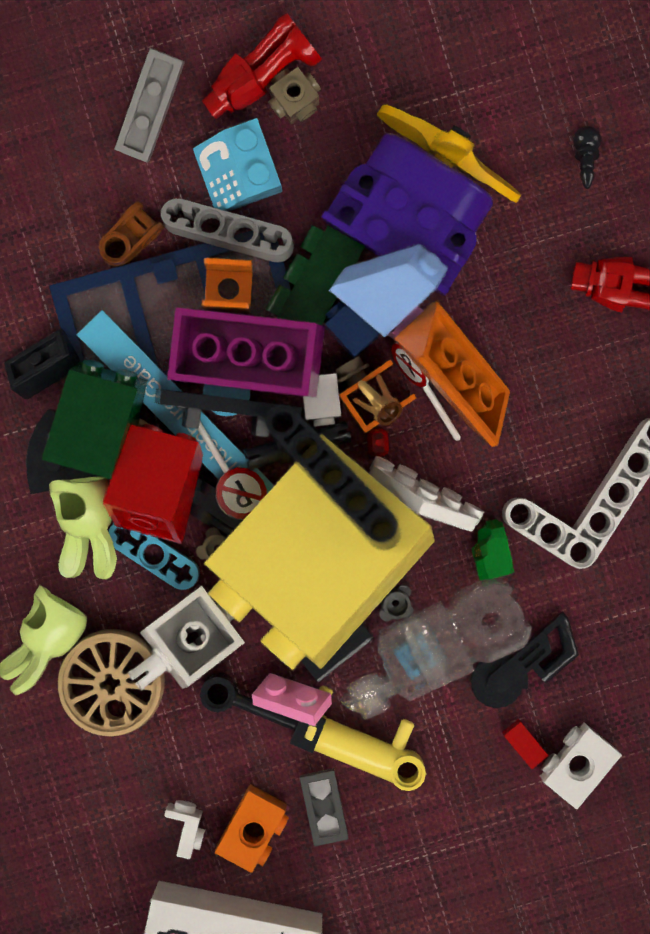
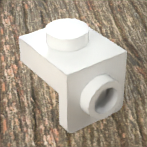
(191, 835)

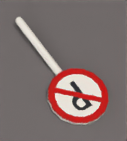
(417, 377)
(237, 488)

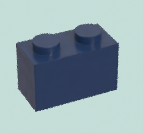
(350, 329)

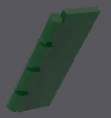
(314, 277)

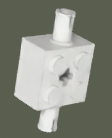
(174, 654)

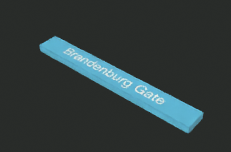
(120, 352)

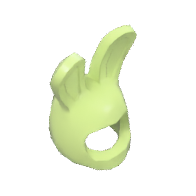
(84, 518)
(46, 633)

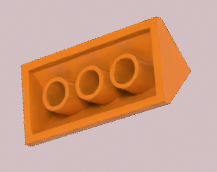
(457, 371)

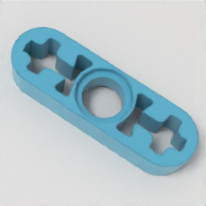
(171, 575)

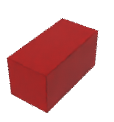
(525, 744)

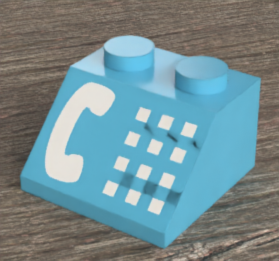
(237, 166)

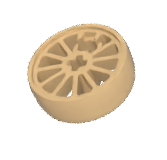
(111, 725)

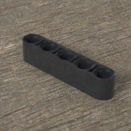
(325, 461)

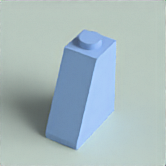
(389, 286)

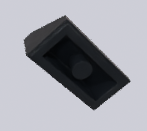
(41, 364)

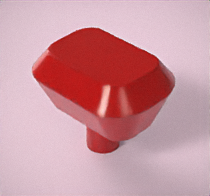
(378, 442)

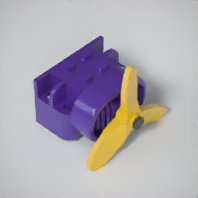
(416, 197)

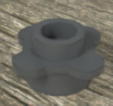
(402, 609)

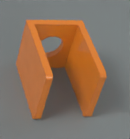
(222, 269)
(343, 396)

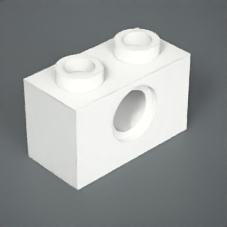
(577, 785)

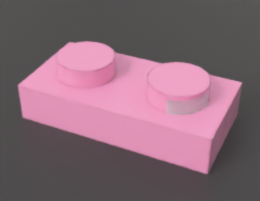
(291, 699)

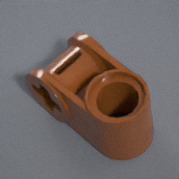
(130, 234)

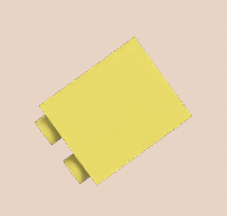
(310, 565)

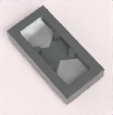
(324, 807)

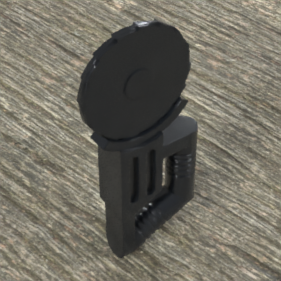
(501, 681)

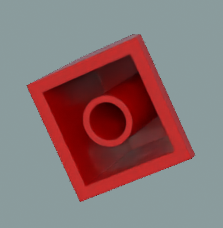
(154, 482)

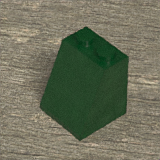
(94, 417)

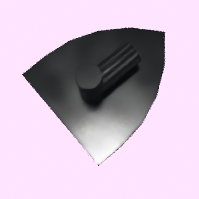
(41, 472)

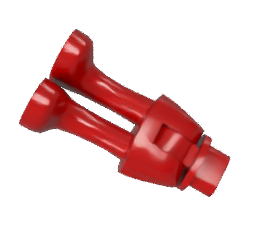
(245, 78)
(612, 282)

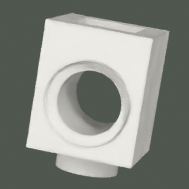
(326, 404)

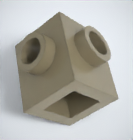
(294, 107)

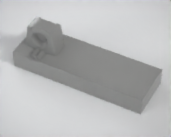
(149, 105)

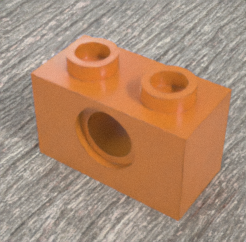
(243, 849)

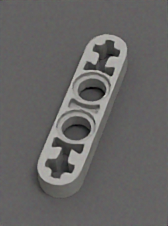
(229, 225)

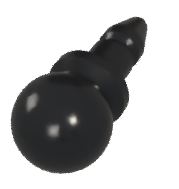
(586, 143)

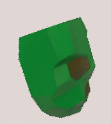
(492, 551)

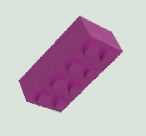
(246, 352)

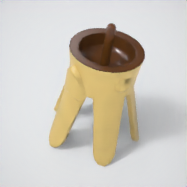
(385, 407)

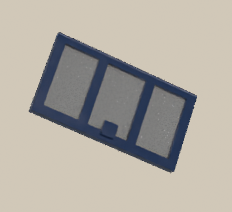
(146, 293)

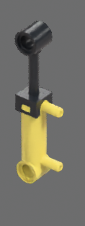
(331, 737)

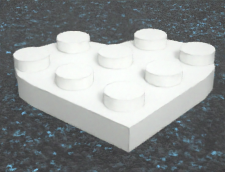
(424, 496)

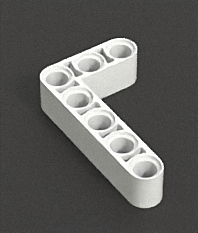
(599, 502)

